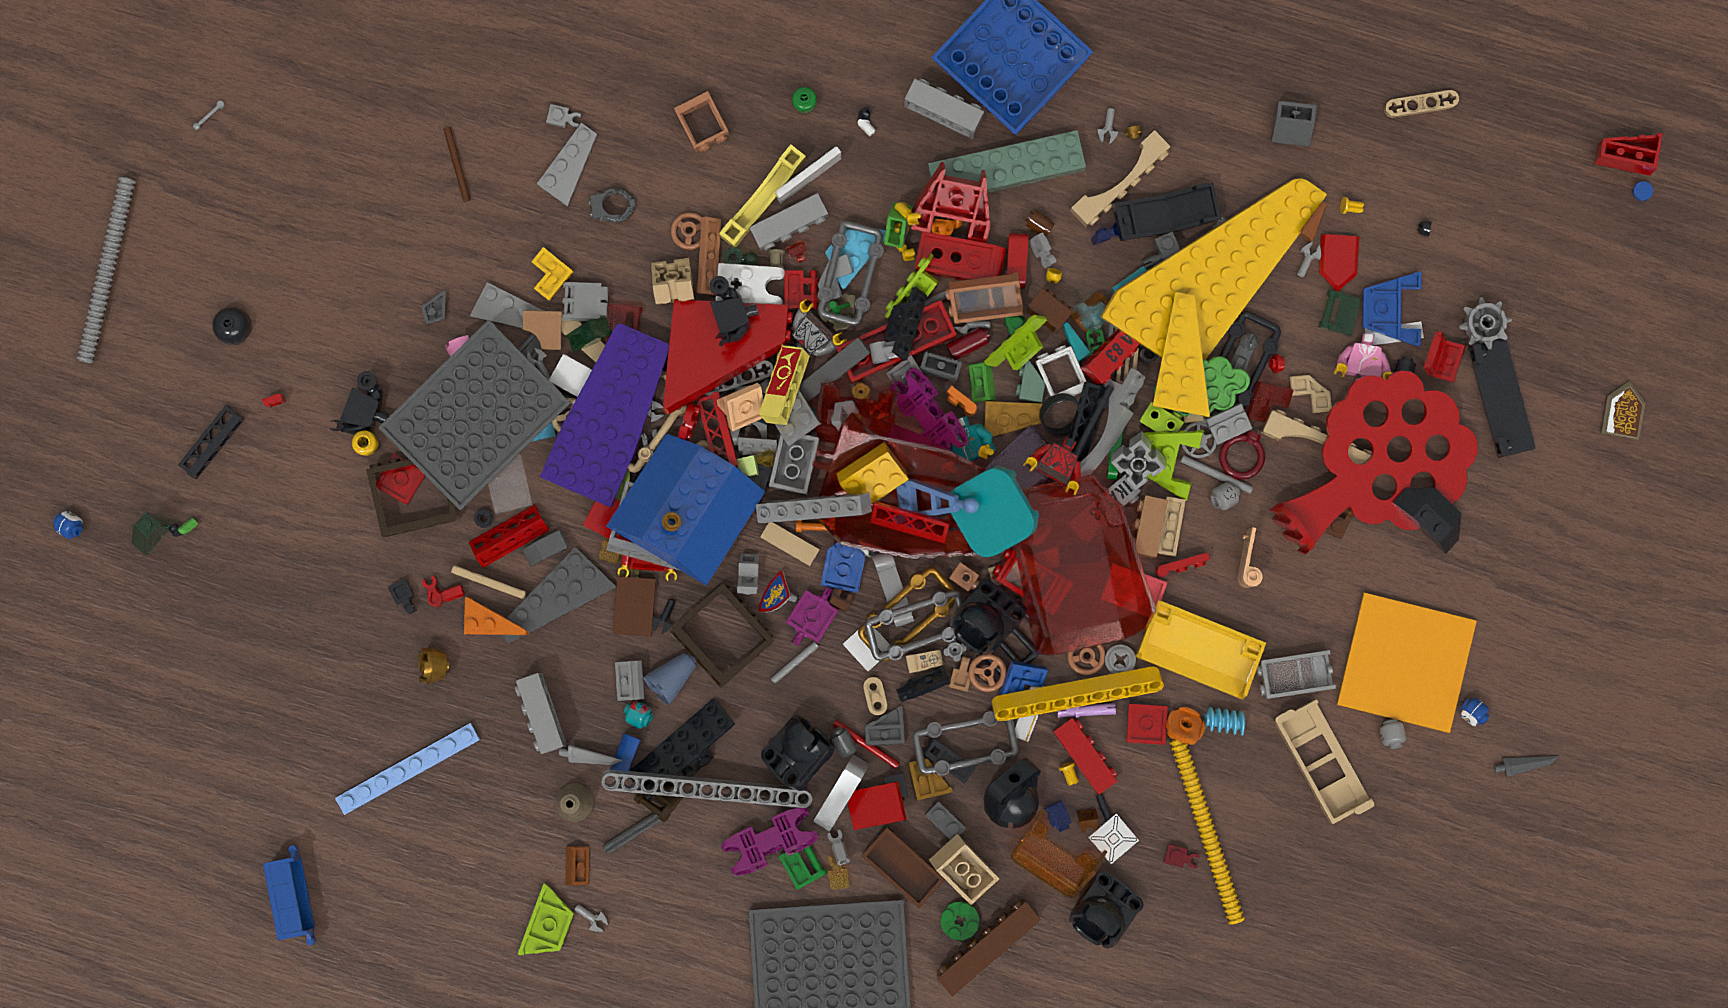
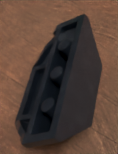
(1431, 514)

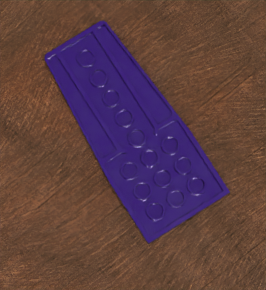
(608, 417)

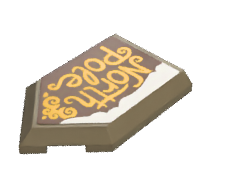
(1624, 413)

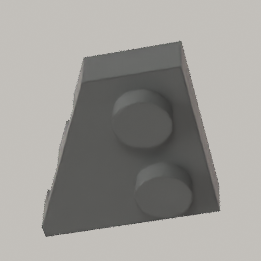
(886, 729)

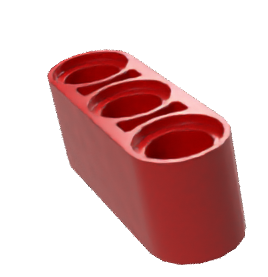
(1017, 256)

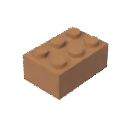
(1149, 525)

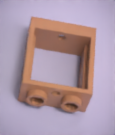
(693, 105)

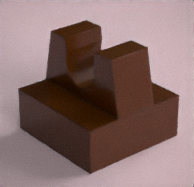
(839, 603)
(1087, 819)

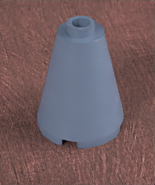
(670, 677)

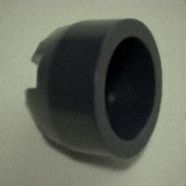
(1425, 231)

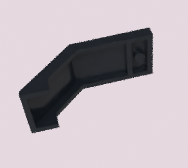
(1166, 212)

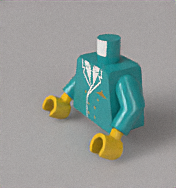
(978, 443)

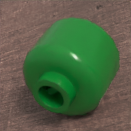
(804, 106)

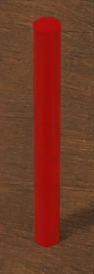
(873, 749)

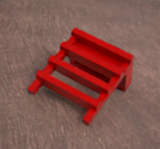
(1443, 358)

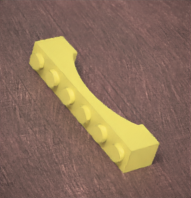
(755, 207)

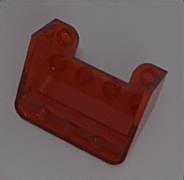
(882, 409)

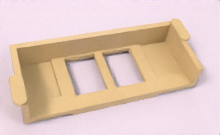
(1343, 795)

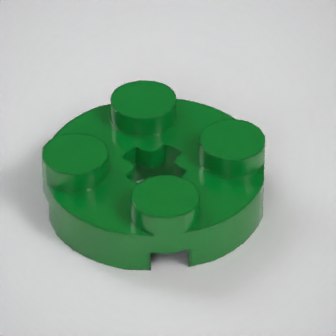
(950, 915)

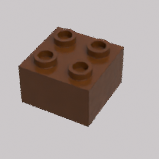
(1048, 306)

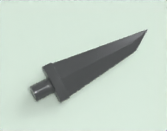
(1515, 766)

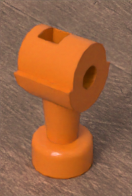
(944, 226)

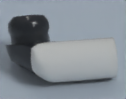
(864, 121)

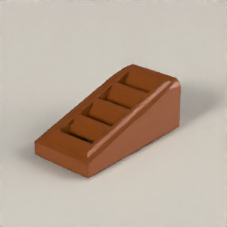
(1310, 228)

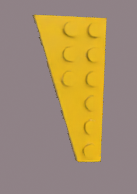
(1181, 373)

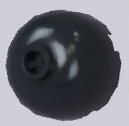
(238, 330)

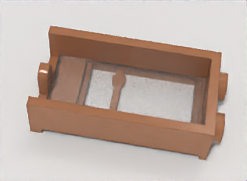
(985, 298)

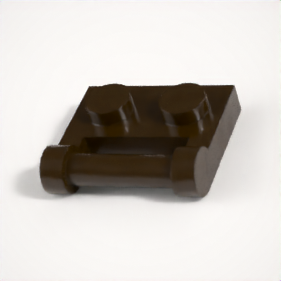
(670, 802)

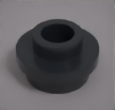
(477, 518)

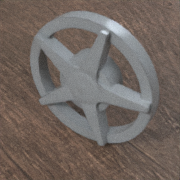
(1203, 443)

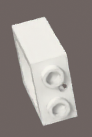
(1060, 352)

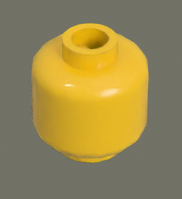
(362, 437)

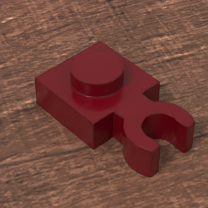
(1178, 856)

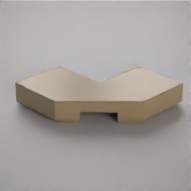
(1319, 395)

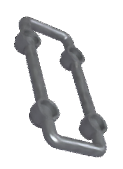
(825, 293)
(886, 617)
(942, 767)

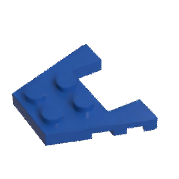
(1383, 309)

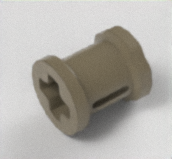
(776, 258)

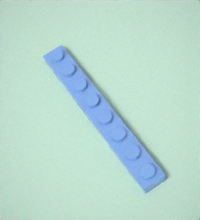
(407, 768)

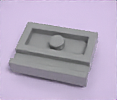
(1228, 423)
(629, 680)

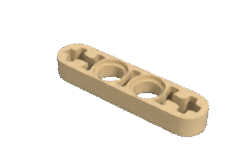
(1421, 103)

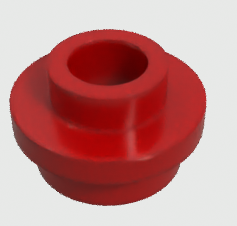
(1277, 363)

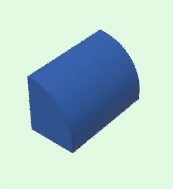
(626, 751)

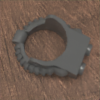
(598, 201)

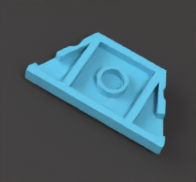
(857, 248)

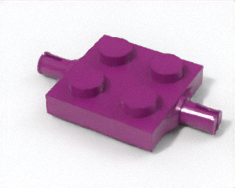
(812, 616)

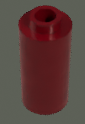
(968, 343)

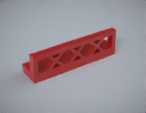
(722, 426)
(918, 525)
(510, 538)

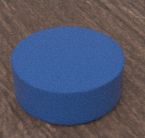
(1642, 191)

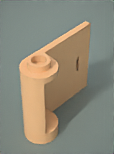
(1248, 575)

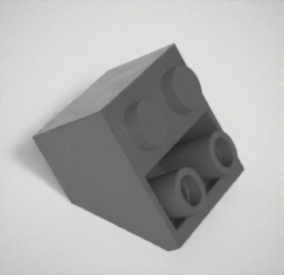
(1293, 123)

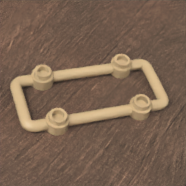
(646, 452)

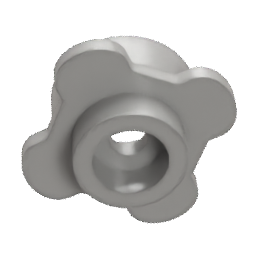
(955, 655)

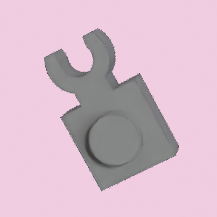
(560, 116)
(1041, 249)

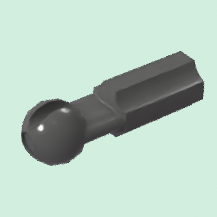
(1244, 351)

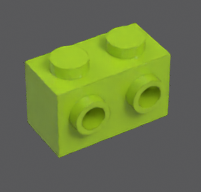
(1160, 423)

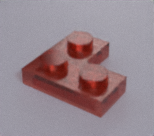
(1265, 396)

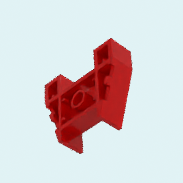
(956, 200)

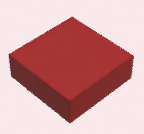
(274, 400)

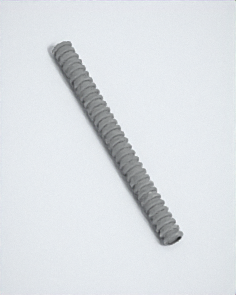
(106, 269)

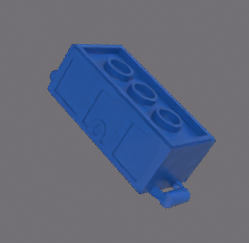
(290, 897)

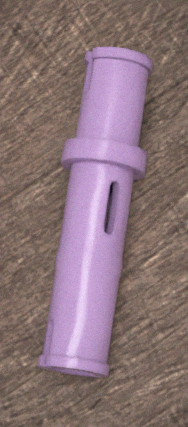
(1088, 710)

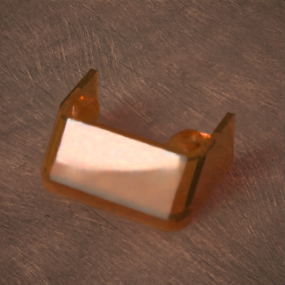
(1053, 863)

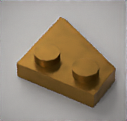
(927, 785)

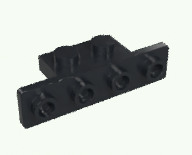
(904, 323)

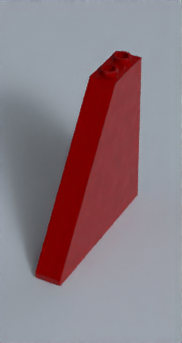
(700, 364)

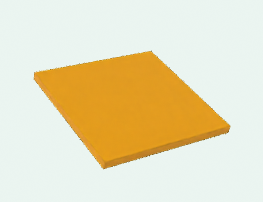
(1406, 662)

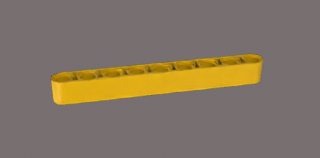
(1077, 693)

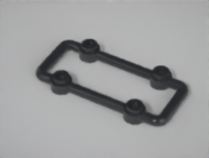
(1269, 347)

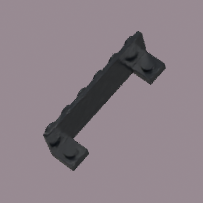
(1501, 398)

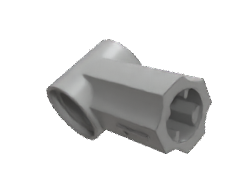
(882, 351)

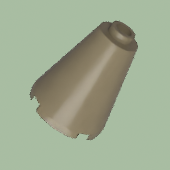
(582, 802)

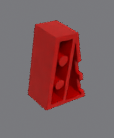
(1630, 153)

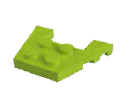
(1169, 446)

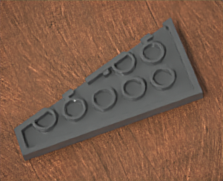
(562, 591)

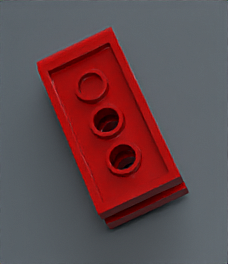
(976, 261)

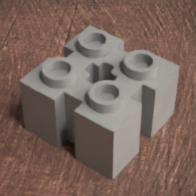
(1129, 460)

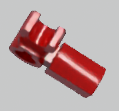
(436, 598)

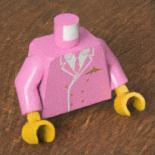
(1363, 359)

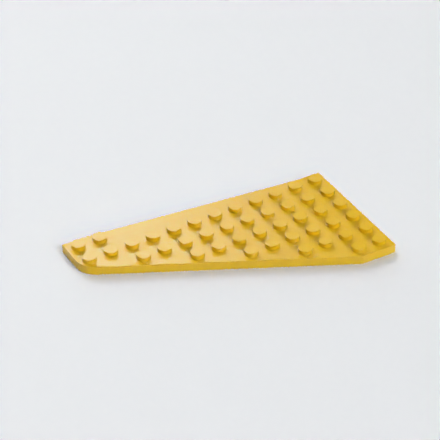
(1217, 268)

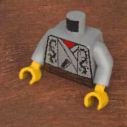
(812, 333)

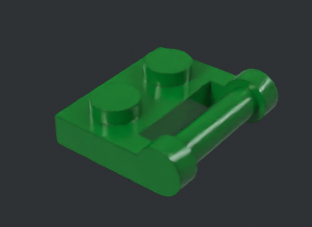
(798, 870)

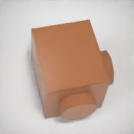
(965, 577)

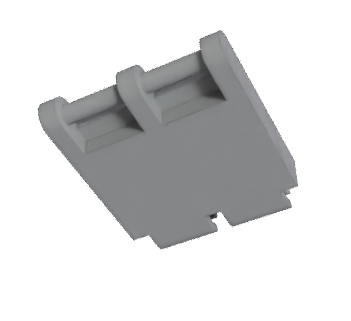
(585, 301)

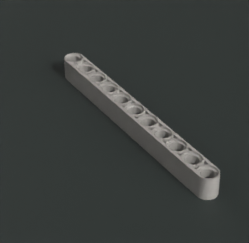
(698, 783)

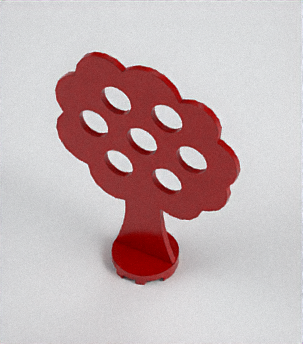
(1311, 514)

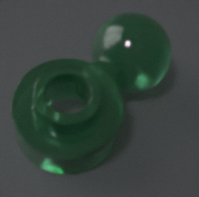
(749, 258)

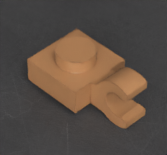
(960, 677)

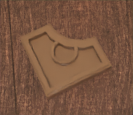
(545, 326)

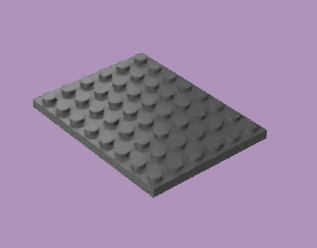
(474, 415)
(830, 956)

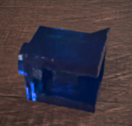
(1058, 816)

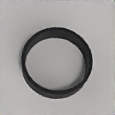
(1048, 404)

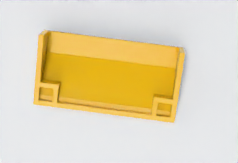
(1201, 650)

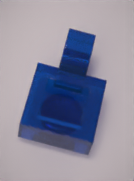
(1104, 235)

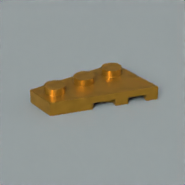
(1010, 416)

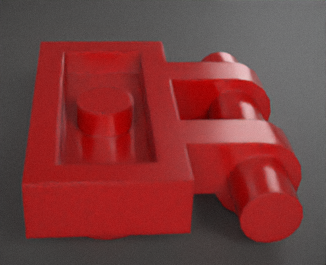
(794, 288)

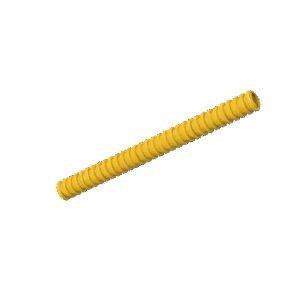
(1207, 832)

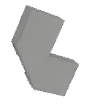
(843, 268)

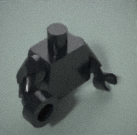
(730, 311)
(361, 409)

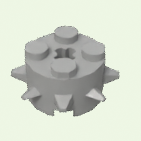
(1489, 313)

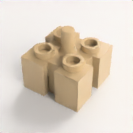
(672, 281)

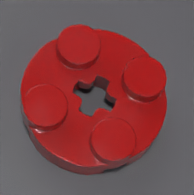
(689, 421)

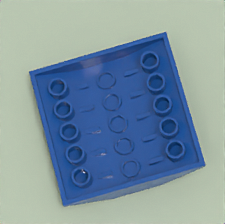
(1012, 58)
(705, 493)

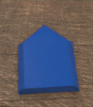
(843, 568)

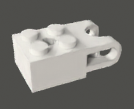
(753, 281)

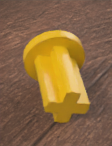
(1350, 206)
(1069, 772)

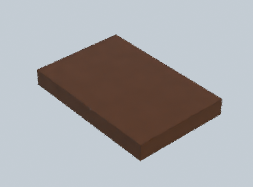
(634, 606)

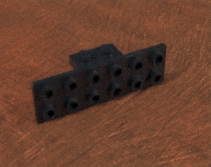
(688, 746)

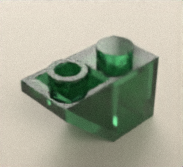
(589, 334)

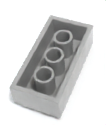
(943, 108)
(541, 713)

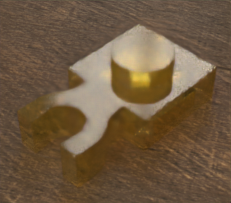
(838, 876)

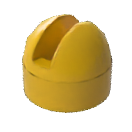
(1053, 275)

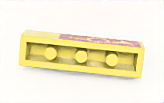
(784, 385)

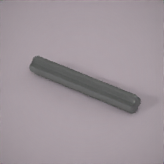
(631, 833)

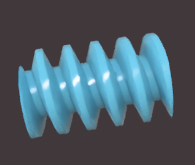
(1225, 720)

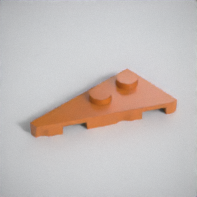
(483, 621)

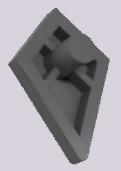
(435, 309)

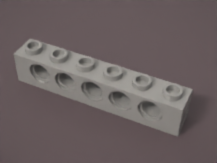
(813, 507)

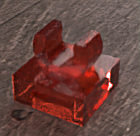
(796, 250)

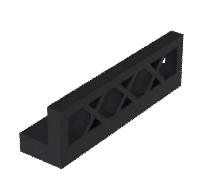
(1087, 401)
(215, 444)

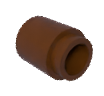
(1039, 223)

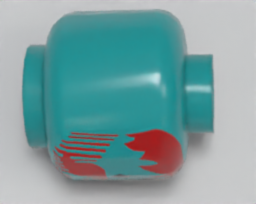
(638, 714)

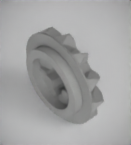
(1120, 650)

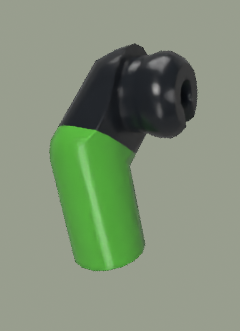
(184, 529)

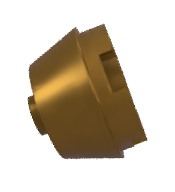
(432, 665)

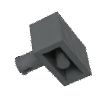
(1165, 247)

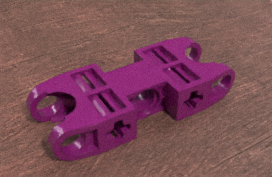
(928, 411)
(769, 841)

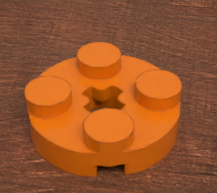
(1179, 732)

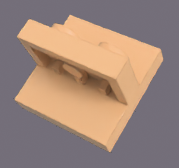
(742, 406)

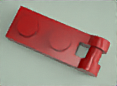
(1181, 565)

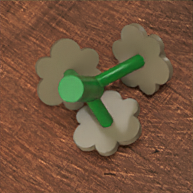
(846, 305)

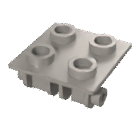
(753, 446)

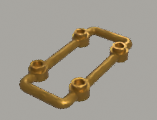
(916, 581)

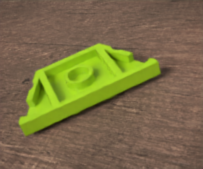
(547, 924)

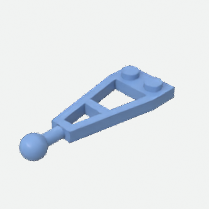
(908, 500)

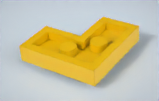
(555, 273)

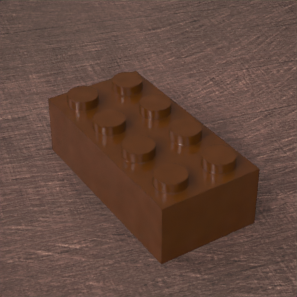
(902, 867)

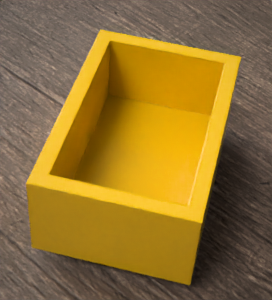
(873, 473)

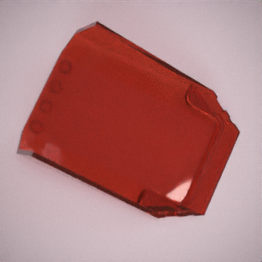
(1081, 570)

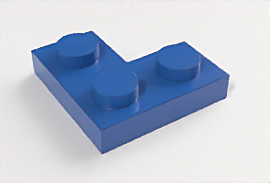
(1021, 674)

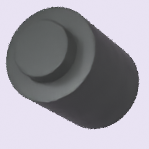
(843, 742)

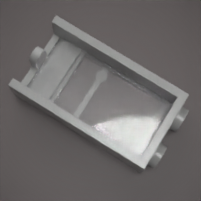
(1295, 674)

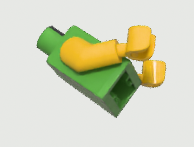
(897, 227)

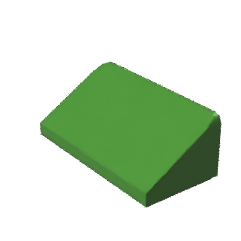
(981, 382)

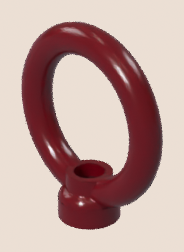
(1251, 438)

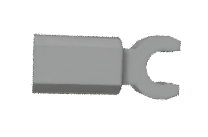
(839, 849)

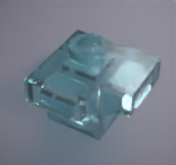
(1091, 315)

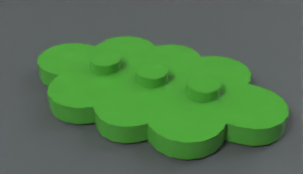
(1221, 383)

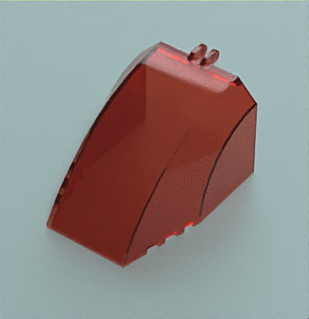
(922, 461)

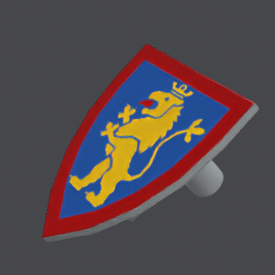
(776, 594)

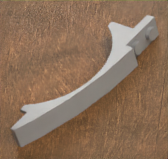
(1118, 417)

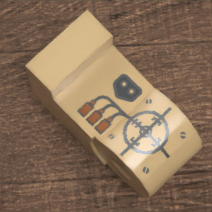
(924, 661)

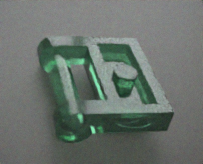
(1345, 315)

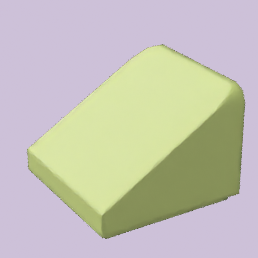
(748, 465)

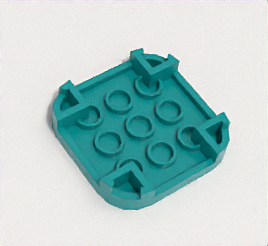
(1002, 513)

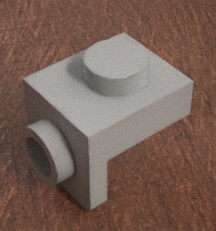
(842, 411)

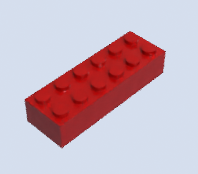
(932, 331)

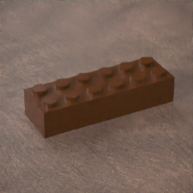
(987, 947)

